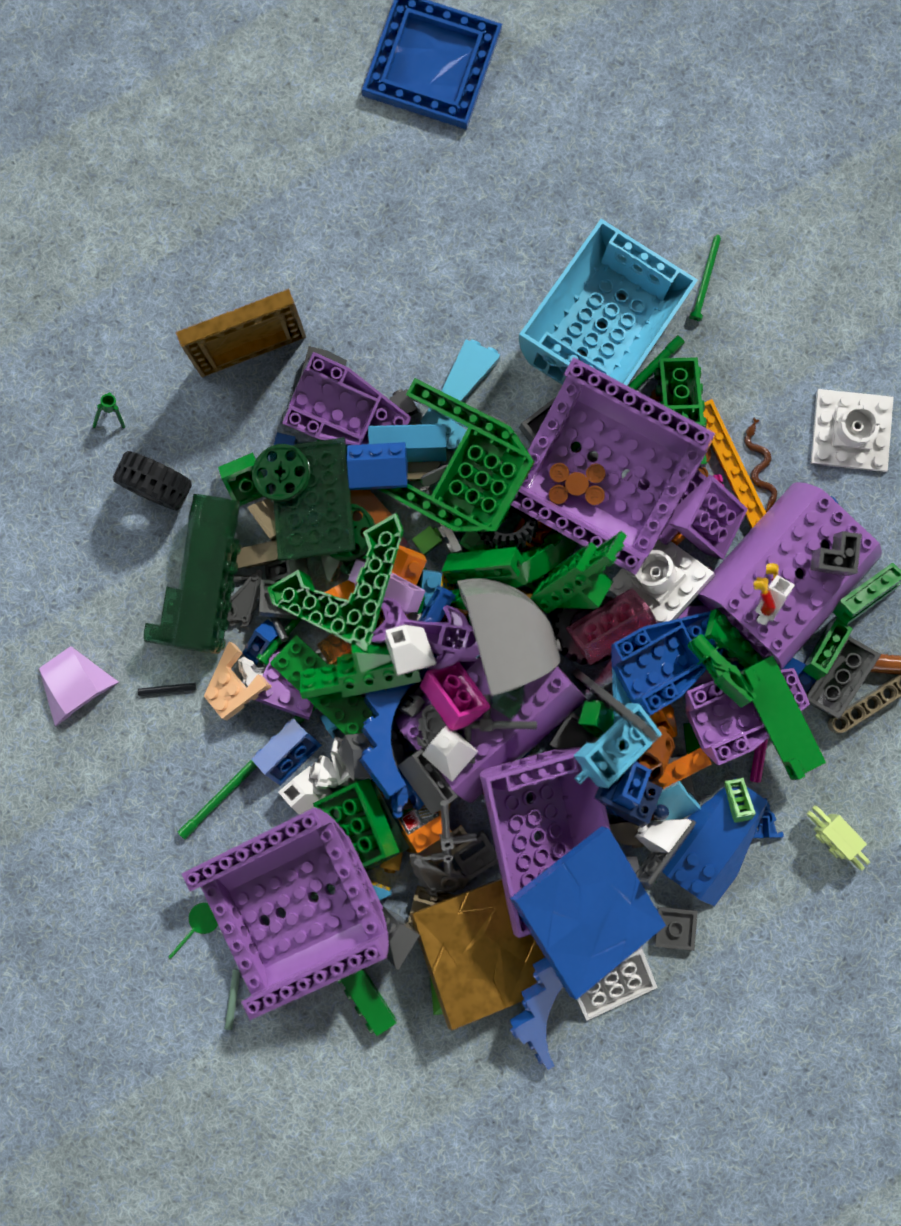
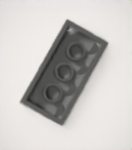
(850, 669)

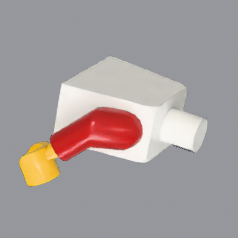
(772, 596)

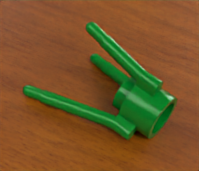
(108, 405)

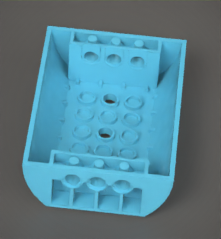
(587, 294)

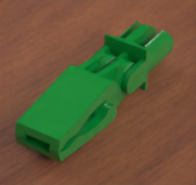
(725, 675)

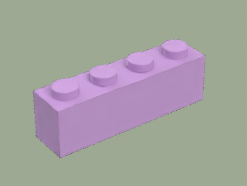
(399, 589)

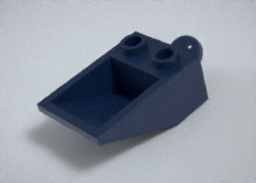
(635, 816)

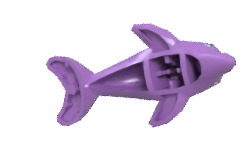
(448, 640)

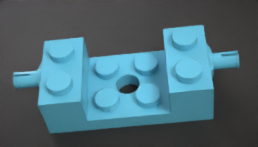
(604, 759)

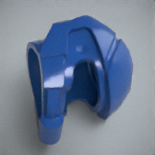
(401, 798)

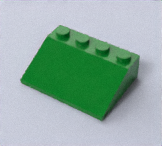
(362, 819)

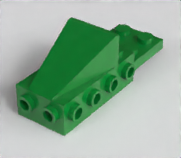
(681, 389)
(580, 578)
(355, 670)

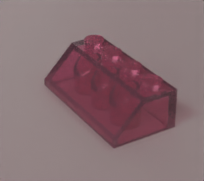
(610, 623)

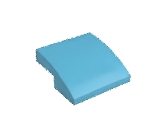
(678, 801)

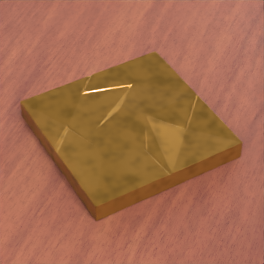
(242, 333)
(475, 954)

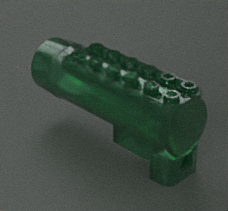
(199, 608)

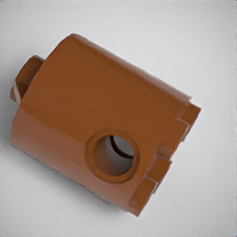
(658, 755)

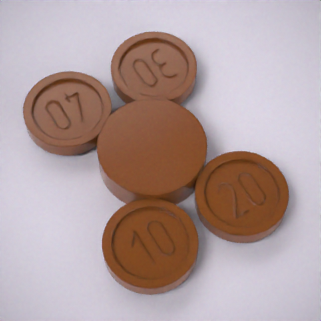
(577, 484)

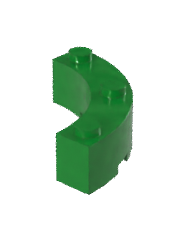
(543, 558)

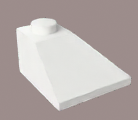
(449, 753)
(662, 834)

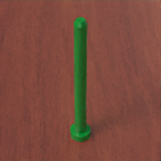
(696, 314)
(263, 659)

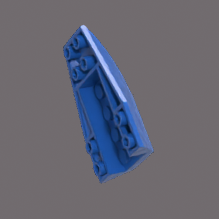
(657, 663)

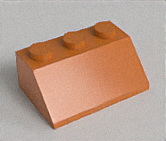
(409, 564)

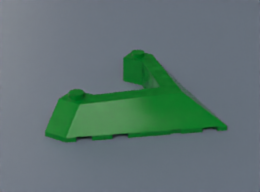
(351, 618)

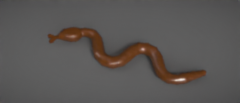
(760, 467)

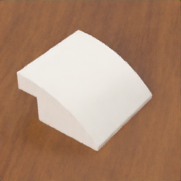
(621, 985)

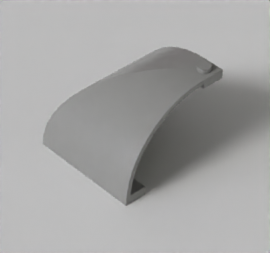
(510, 634)

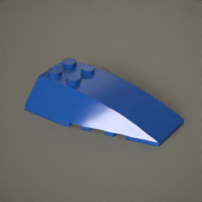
(714, 848)

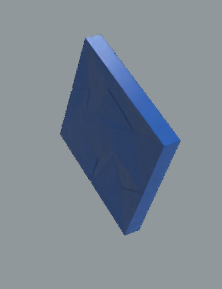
(432, 60)
(588, 912)

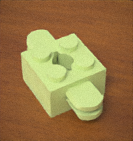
(839, 837)

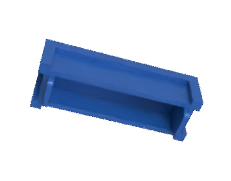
(434, 610)

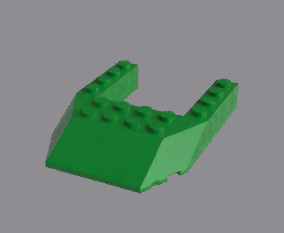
(481, 473)

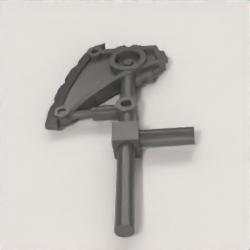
(245, 599)
(432, 724)
(434, 877)

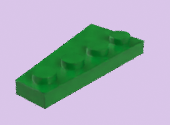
(729, 638)

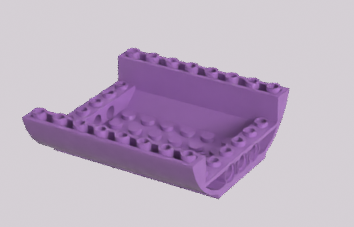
(626, 434)
(314, 939)

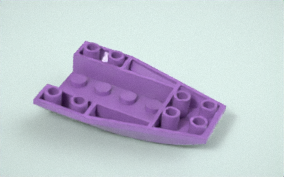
(338, 403)
(726, 728)

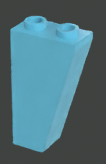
(470, 369)

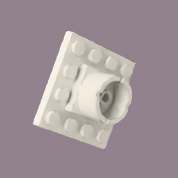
(839, 442)
(665, 581)

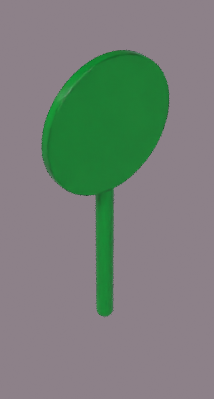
(201, 921)

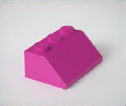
(454, 696)

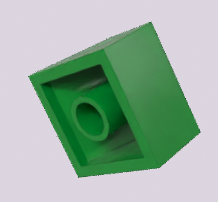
(239, 481)

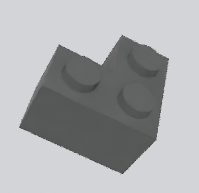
(842, 558)

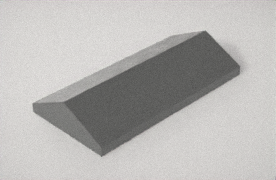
(657, 861)

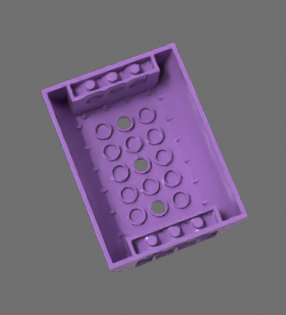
(787, 538)
(547, 701)
(559, 810)

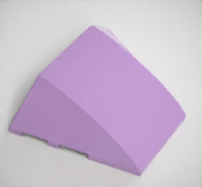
(72, 682)

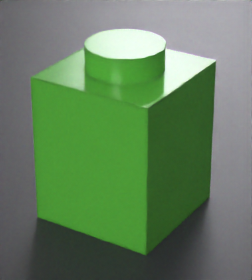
(427, 540)

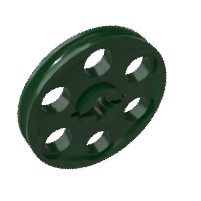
(275, 467)
(366, 522)

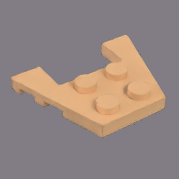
(226, 690)

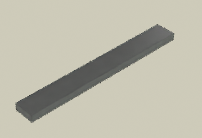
(615, 705)

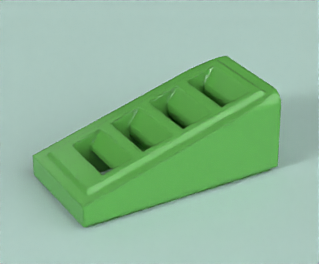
(735, 809)

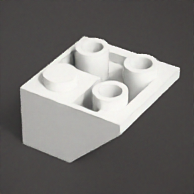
(409, 649)
(301, 792)

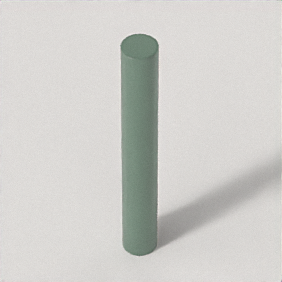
(232, 999)

